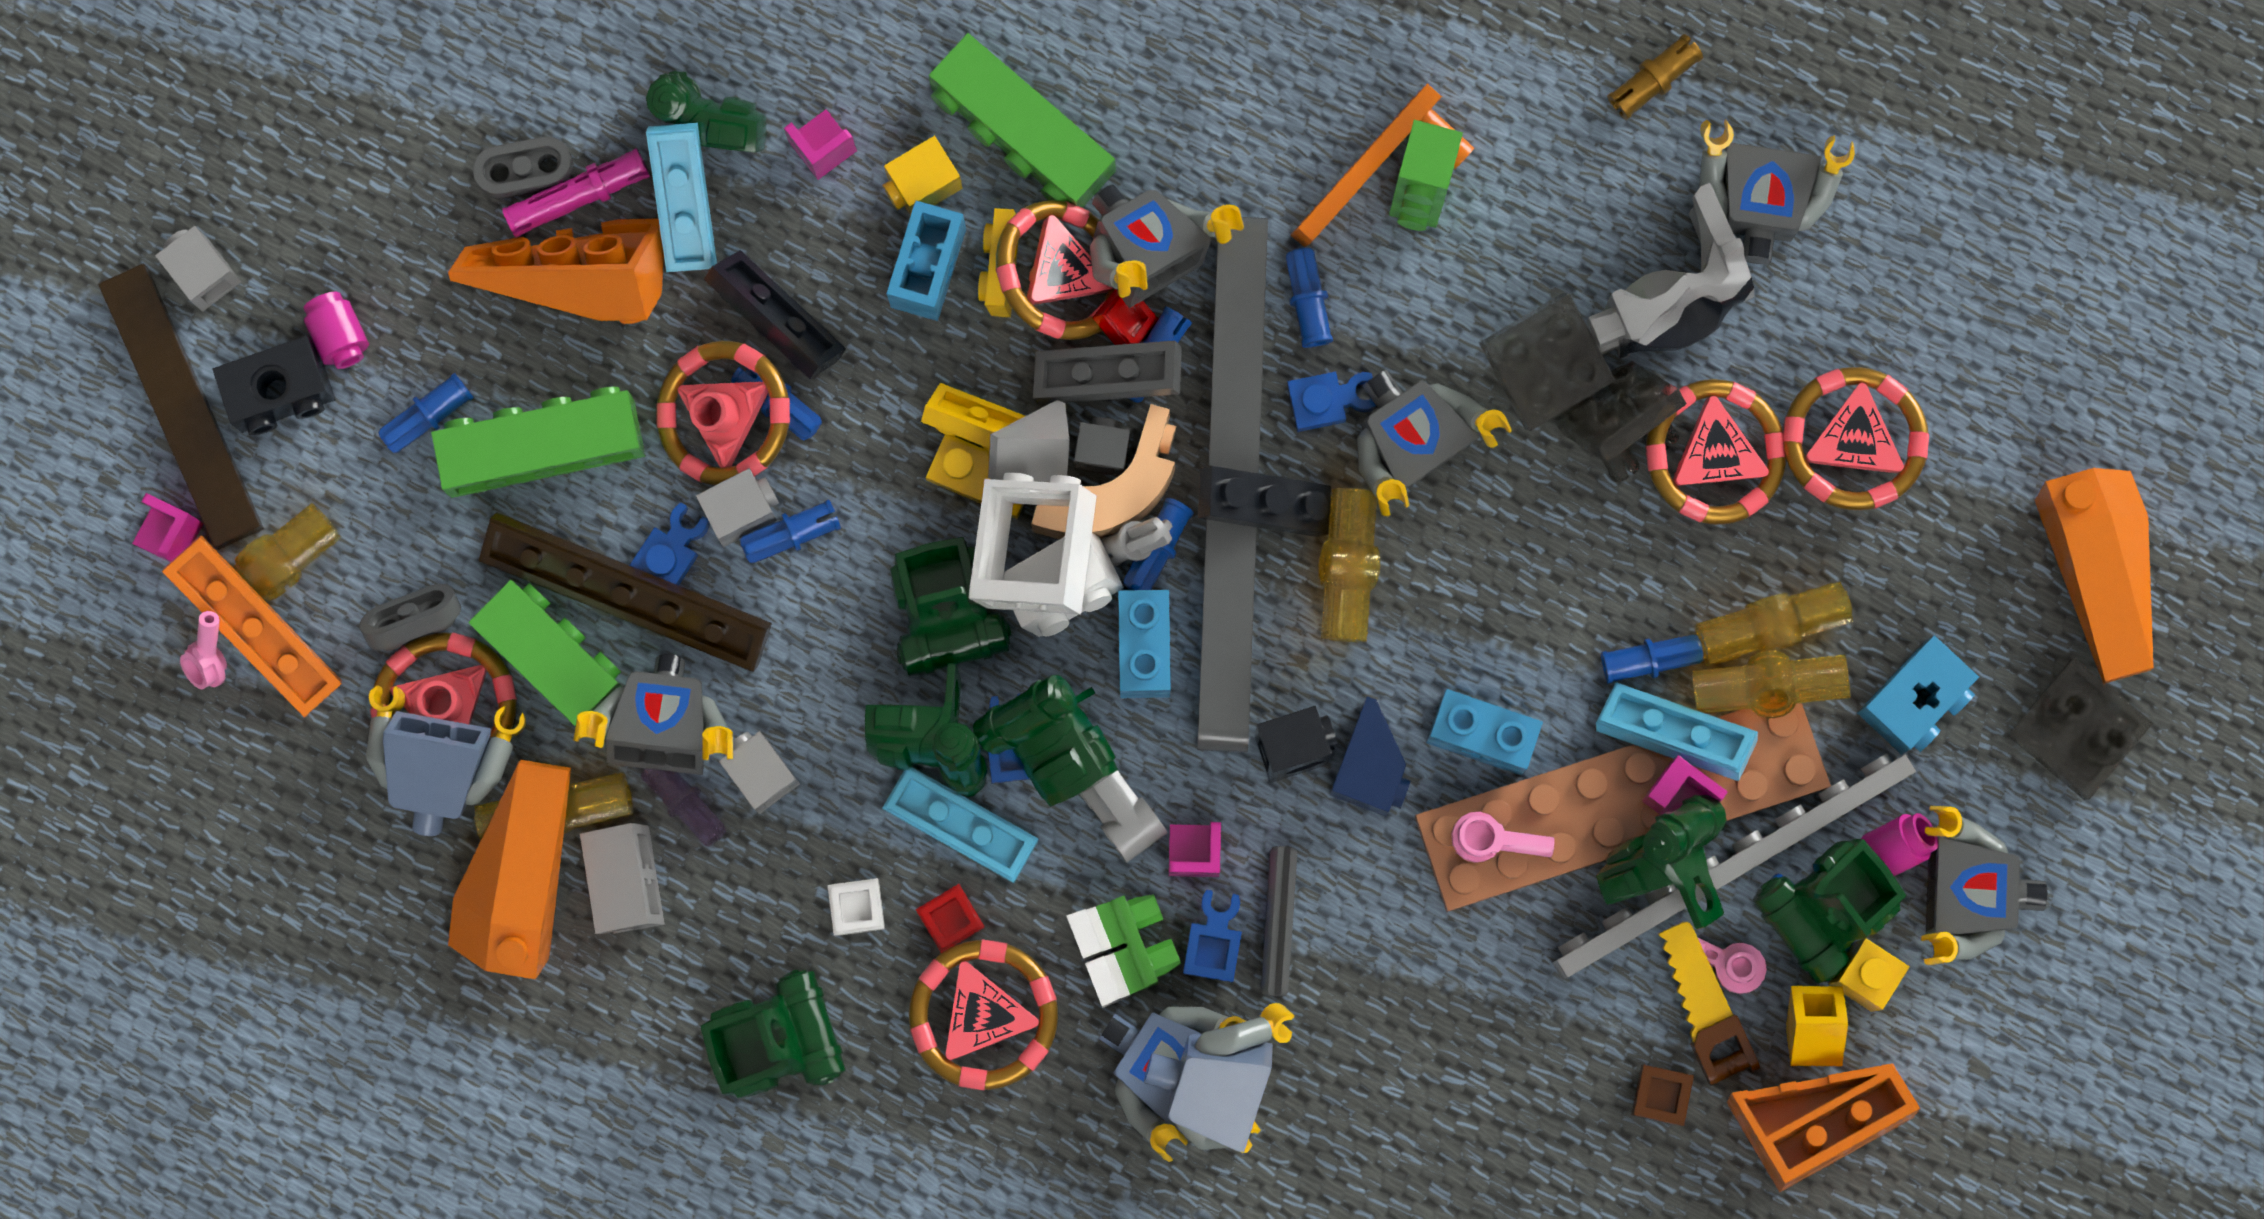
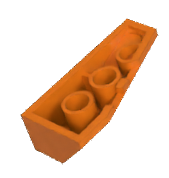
(591, 276)
(2104, 558)
(510, 888)

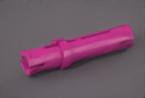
(576, 192)

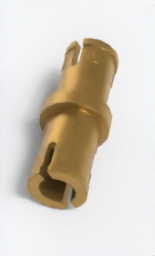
(1655, 76)

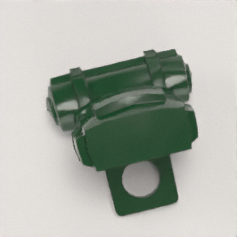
(723, 125)
(943, 621)
(928, 737)
(1051, 738)
(1669, 856)
(1837, 903)
(774, 1039)

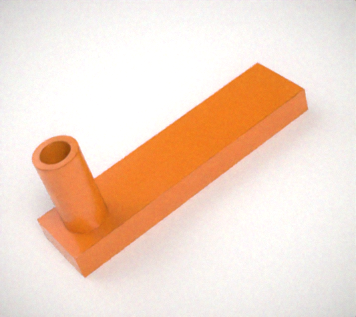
(1419, 109)
(252, 626)

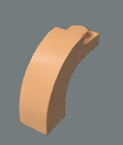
(1130, 494)

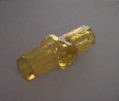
(278, 558)
(1349, 565)
(1774, 623)
(1771, 684)
(587, 803)

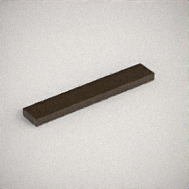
(181, 406)
(624, 592)

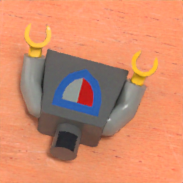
(1769, 190)
(1152, 241)
(1417, 434)
(658, 721)
(1973, 889)

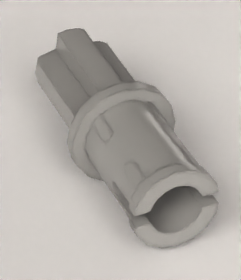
(1137, 540)

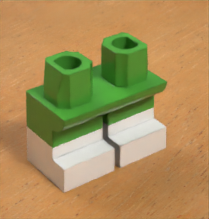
(1114, 926)

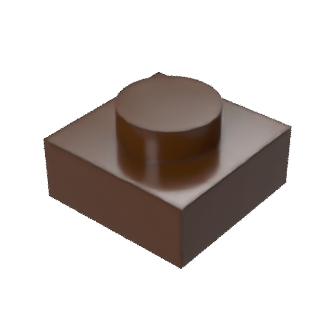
(1662, 1095)

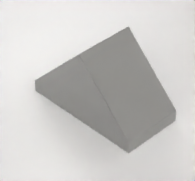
(1032, 445)

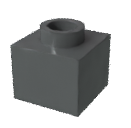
(1102, 447)

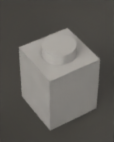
(197, 267)
(738, 506)
(758, 771)

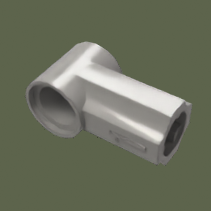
(1124, 817)

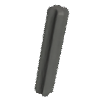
(1279, 921)

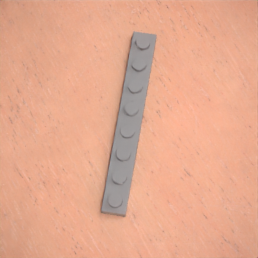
(1749, 853)

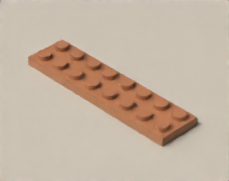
(1600, 806)

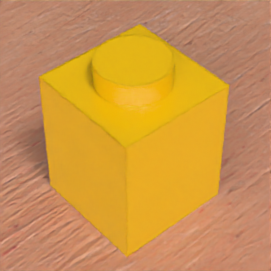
(921, 176)
(1870, 975)
(1816, 1026)

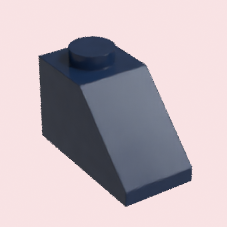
(1372, 765)

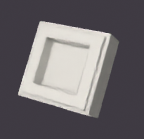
(856, 907)

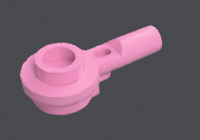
(202, 660)
(1480, 837)
(1737, 967)

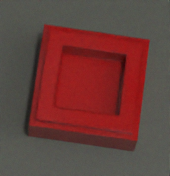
(1123, 323)
(950, 918)

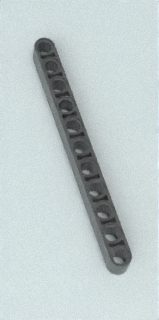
(1233, 445)

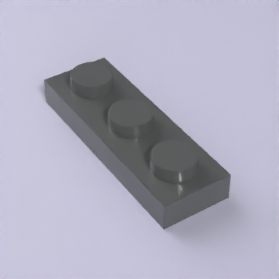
(1107, 372)

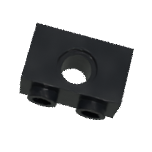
(246, 380)
(1295, 743)

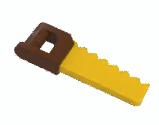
(1706, 1005)

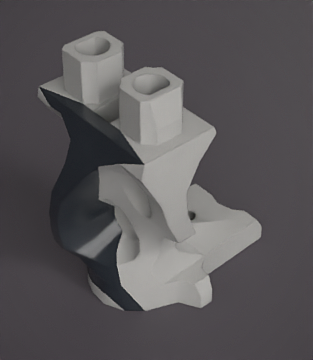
(1674, 307)

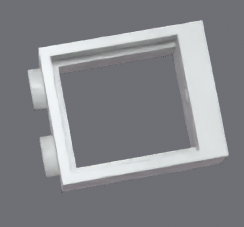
(992, 541)

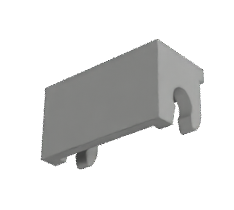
(622, 878)

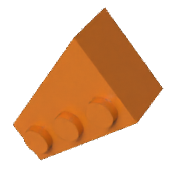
(1821, 1120)

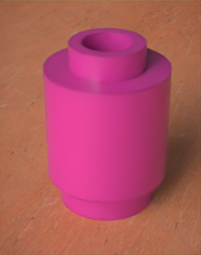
(335, 330)
(1902, 842)

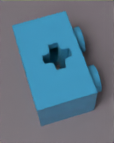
(926, 260)
(1144, 644)
(1892, 706)
(1484, 732)

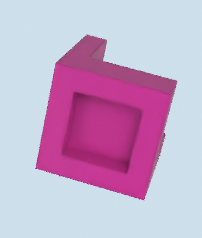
(821, 143)
(166, 529)
(1679, 782)
(1195, 850)

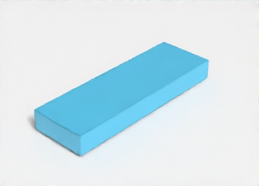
(681, 197)
(1677, 731)
(960, 824)

